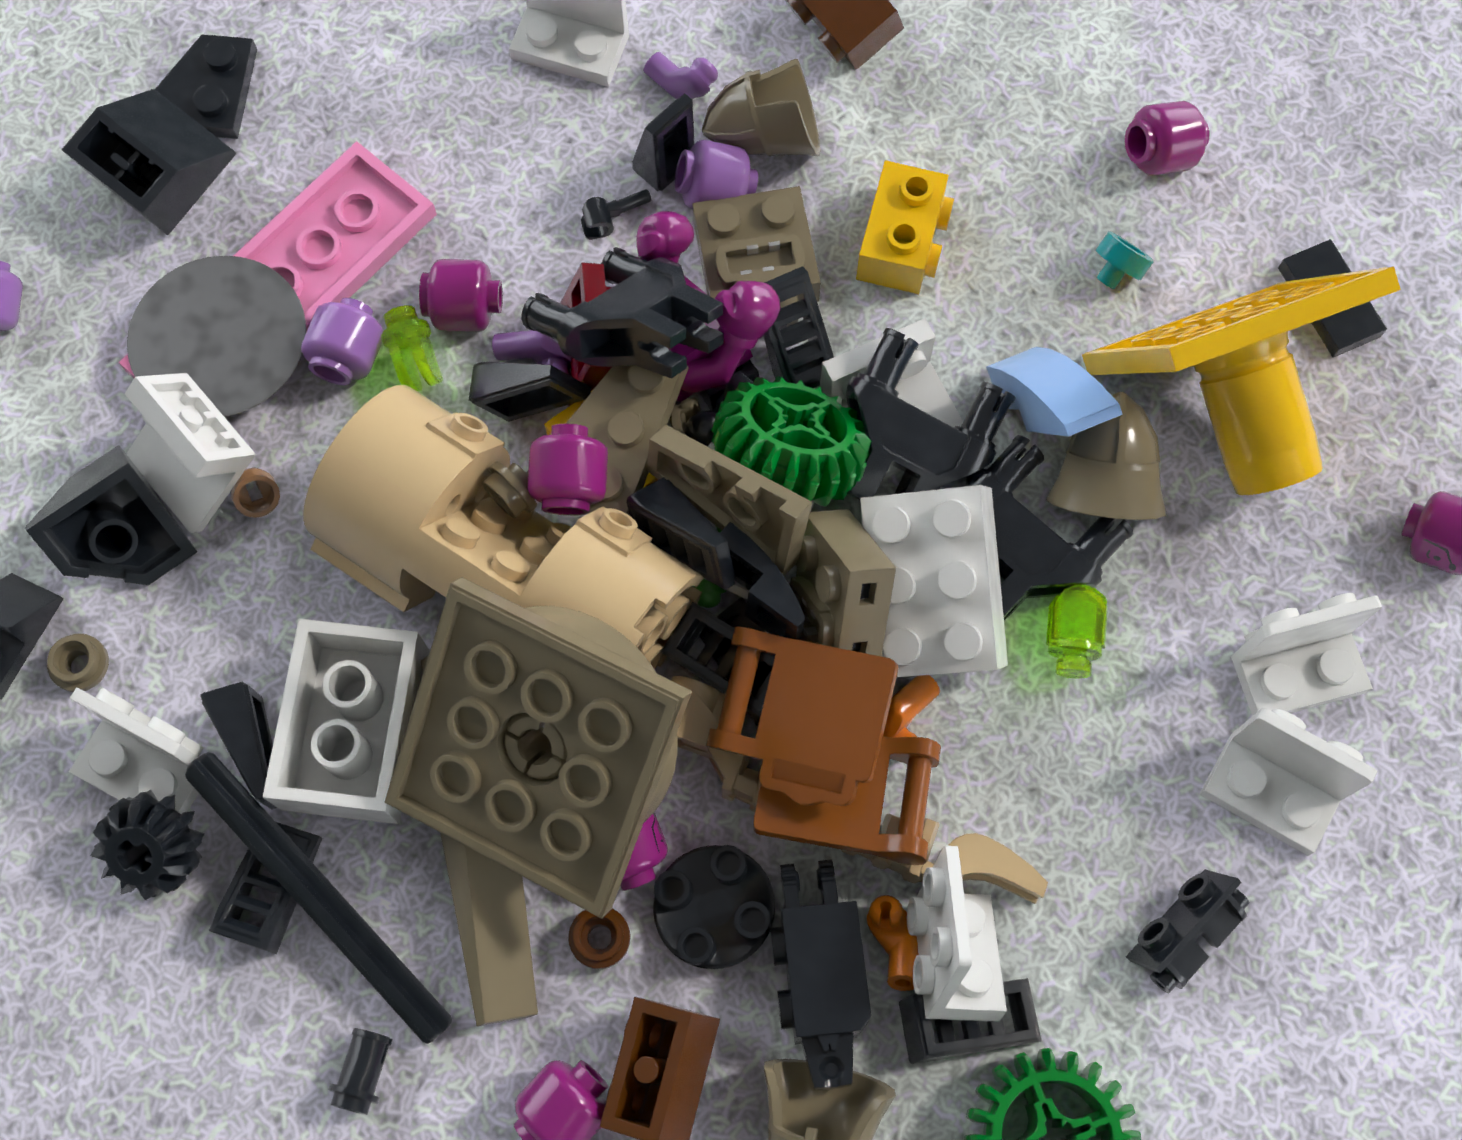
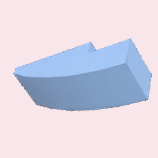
(1053, 392)

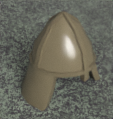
(765, 113)
(1113, 468)
(829, 1114)

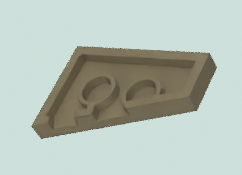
(624, 415)
(733, 494)

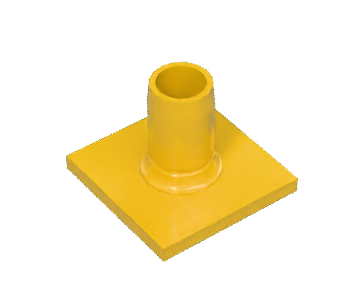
(1248, 372)

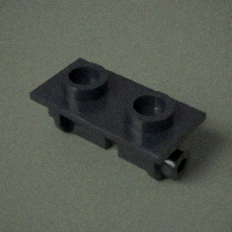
(1204, 907)

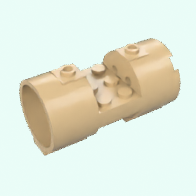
(409, 515)

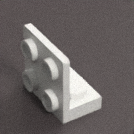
(573, 37)
(917, 385)
(185, 447)
(1306, 657)
(134, 752)
(1285, 778)
(956, 946)

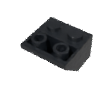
(150, 156)

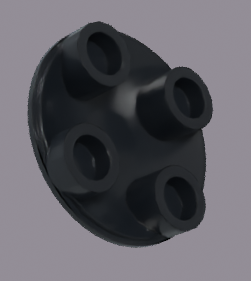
(713, 907)

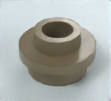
(509, 488)
(63, 654)

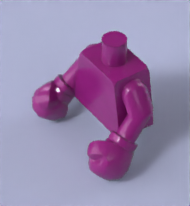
(747, 307)

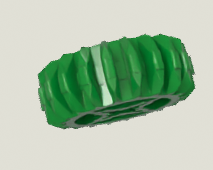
(793, 437)
(1040, 1108)

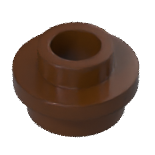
(599, 958)

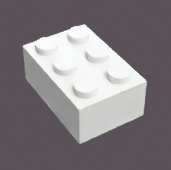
(945, 581)
(343, 719)

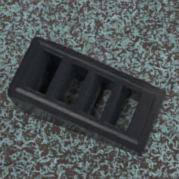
(664, 142)
(805, 360)
(523, 389)
(682, 531)
(685, 637)
(244, 729)
(237, 898)
(920, 1035)

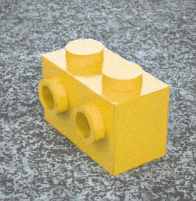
(902, 228)

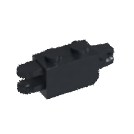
(825, 977)

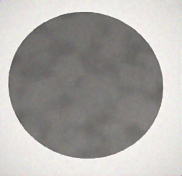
(223, 325)

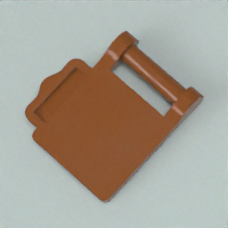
(817, 717)
(858, 824)

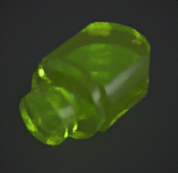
(410, 344)
(1076, 630)

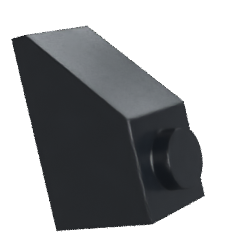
(110, 525)

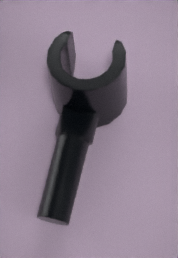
(598, 213)

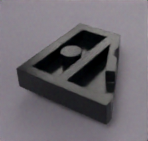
(213, 82)

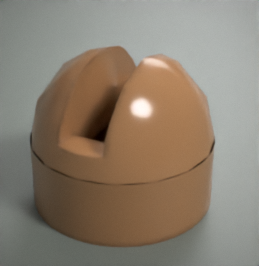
(267, 487)

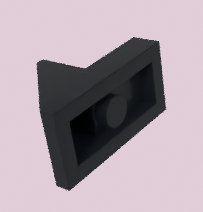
(23, 618)

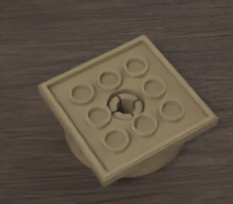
(533, 798)

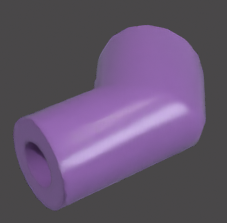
(676, 80)
(530, 345)

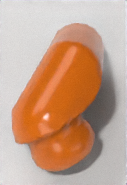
(909, 703)
(889, 926)

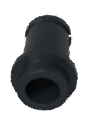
(360, 1072)

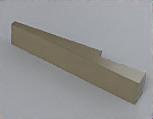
(492, 933)

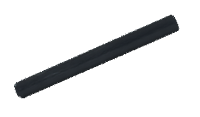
(318, 897)

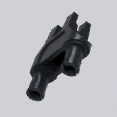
(633, 319)
(912, 439)
(1031, 554)

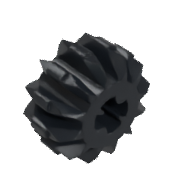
(147, 844)

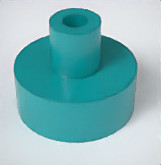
(1121, 259)

